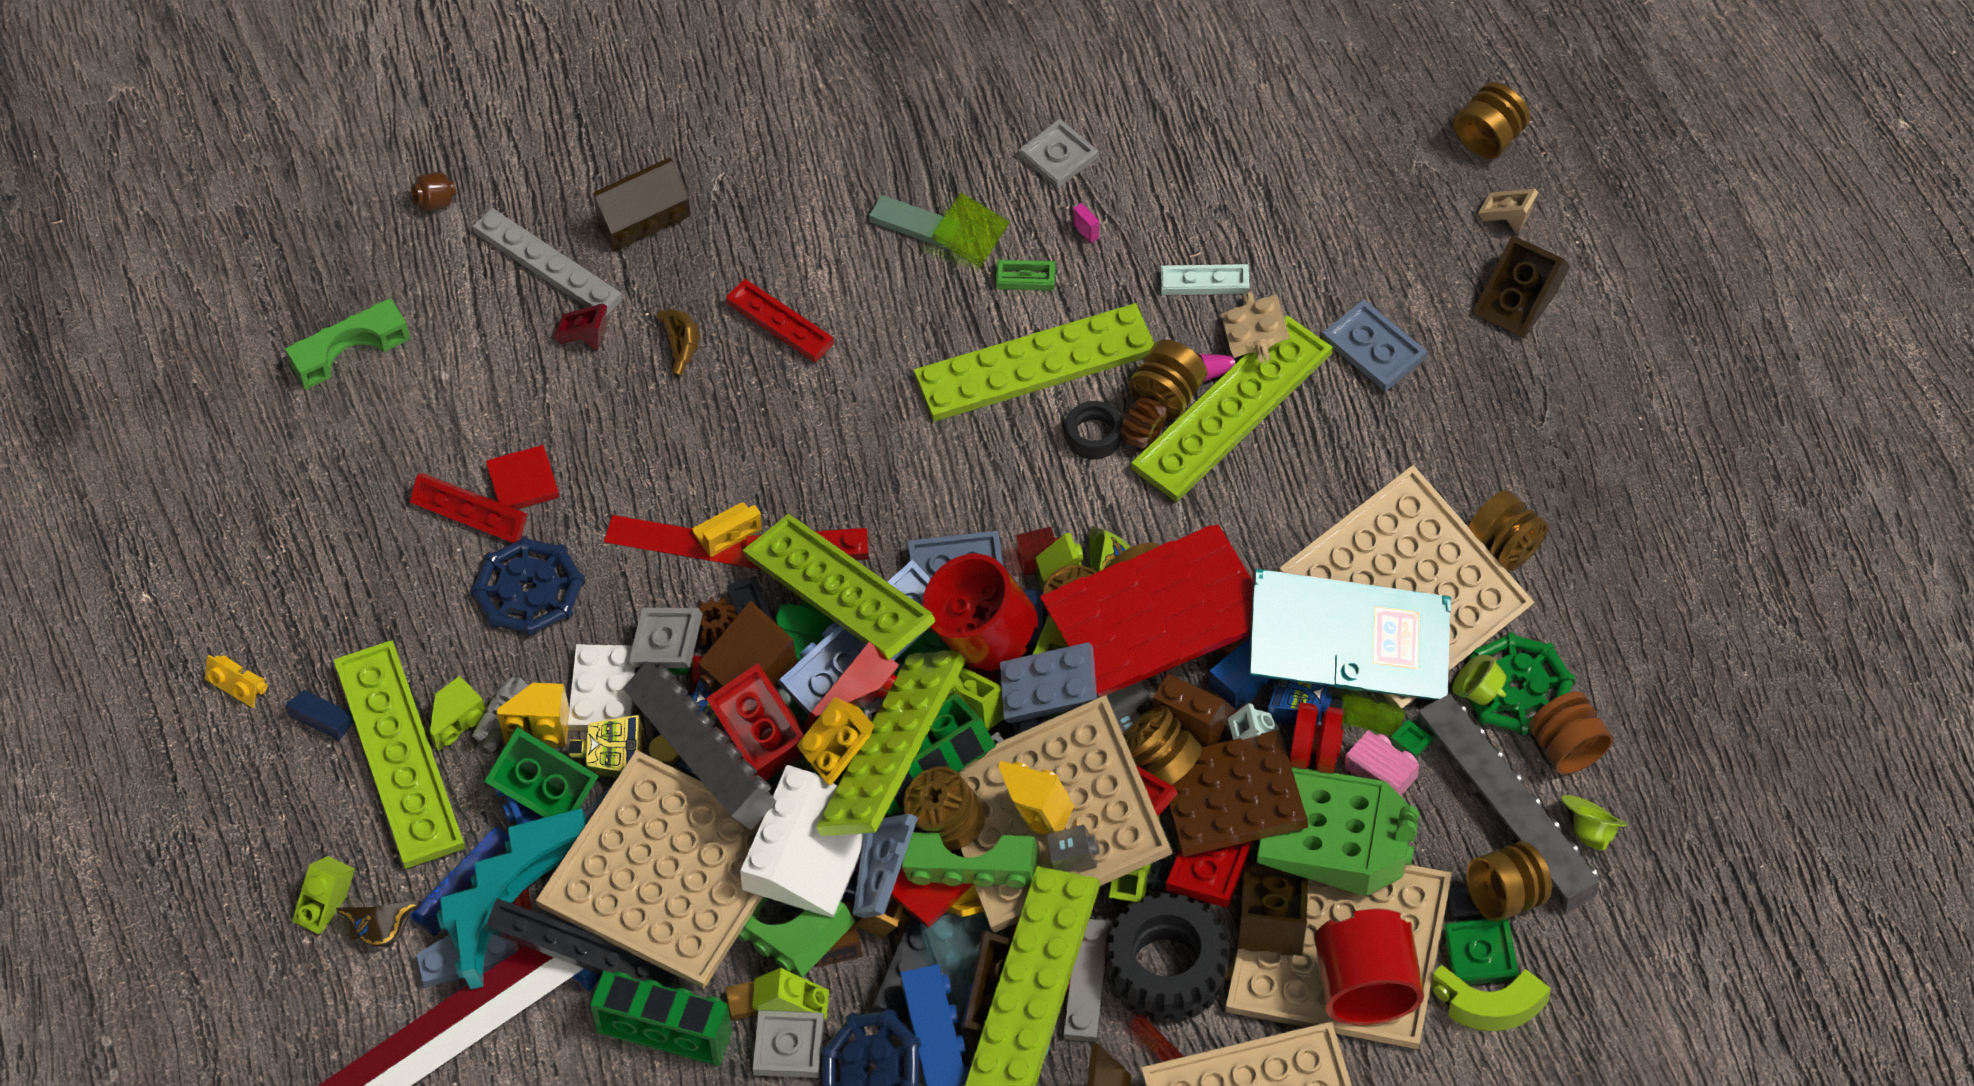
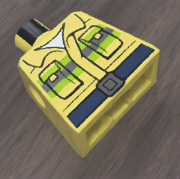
(609, 745)

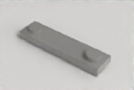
(1087, 985)

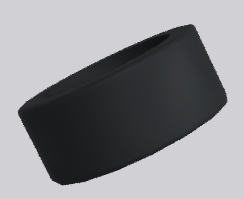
(1091, 411)

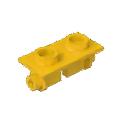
(228, 677)

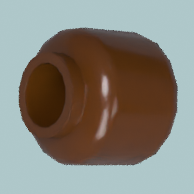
(433, 191)

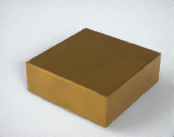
(741, 1000)

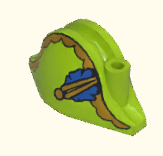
(1104, 547)

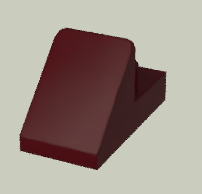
(583, 324)

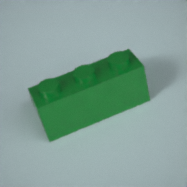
(540, 776)

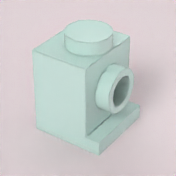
(1251, 719)

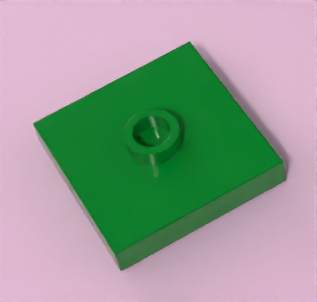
(1481, 951)

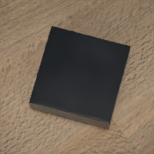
(1461, 905)

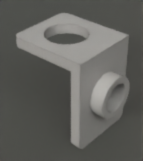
(1133, 694)

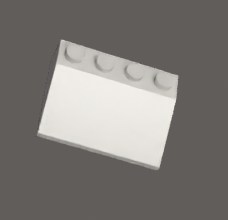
(791, 857)

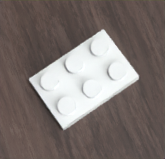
(598, 685)

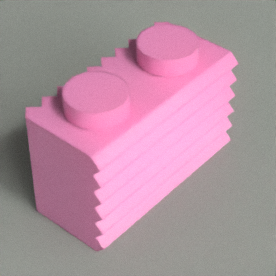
(1377, 759)

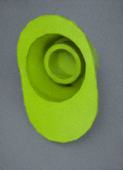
(1480, 680)
(1592, 823)

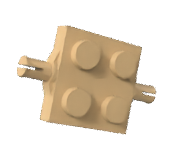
(1255, 326)

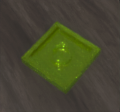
(970, 230)

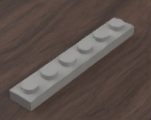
(546, 261)

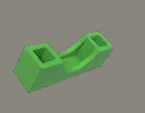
(377, 326)
(1007, 863)

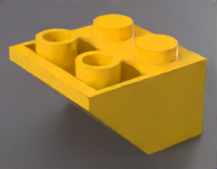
(539, 711)
(835, 738)
(1037, 796)

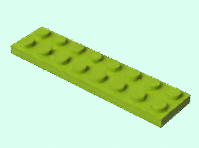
(1034, 362)
(1229, 412)
(839, 586)
(894, 742)
(399, 754)
(1034, 979)

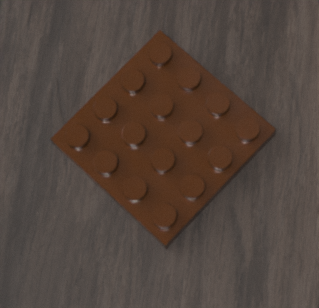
(1237, 795)

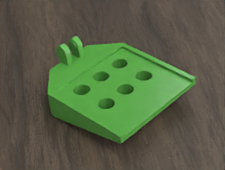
(1353, 834)

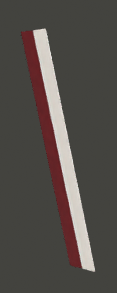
(457, 1022)

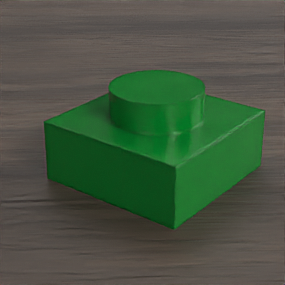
(1411, 739)

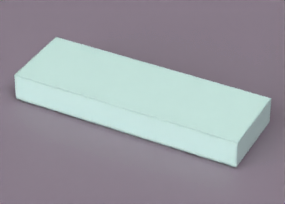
(1204, 279)

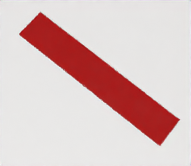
(669, 540)

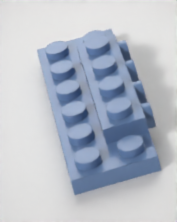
(832, 656)

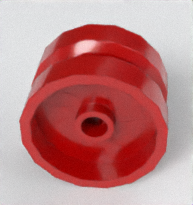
(1317, 739)

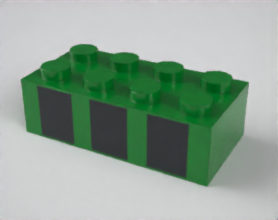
(952, 742)
(661, 1017)

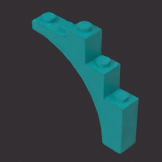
(531, 853)

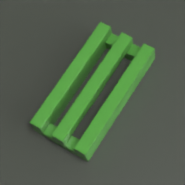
(1025, 278)

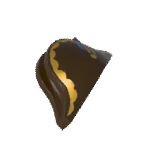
(378, 924)

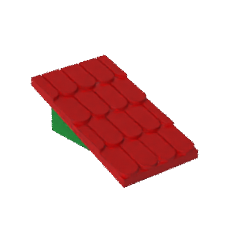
(1157, 608)

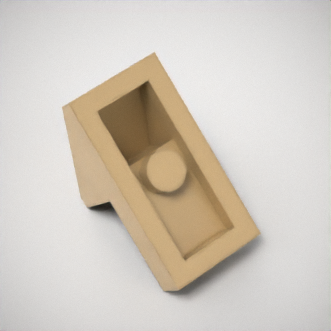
(1510, 206)

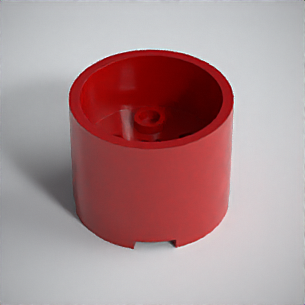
(980, 610)
(1369, 967)

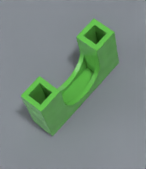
(798, 942)

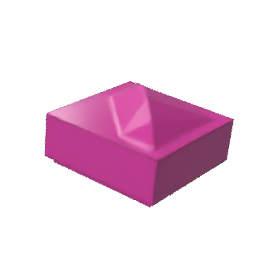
(1086, 223)

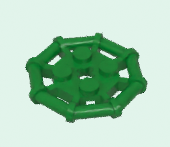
(1531, 673)

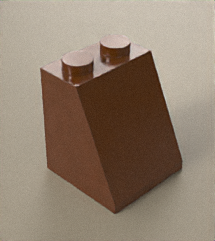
(748, 641)
(1196, 709)

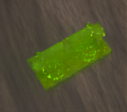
(1372, 716)

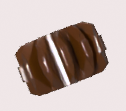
(1143, 423)
(715, 620)

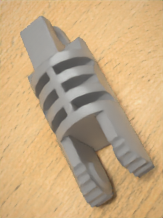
(489, 723)

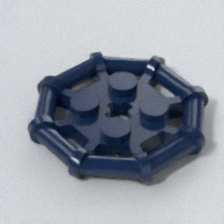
(523, 571)
(873, 1049)

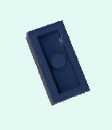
(320, 714)

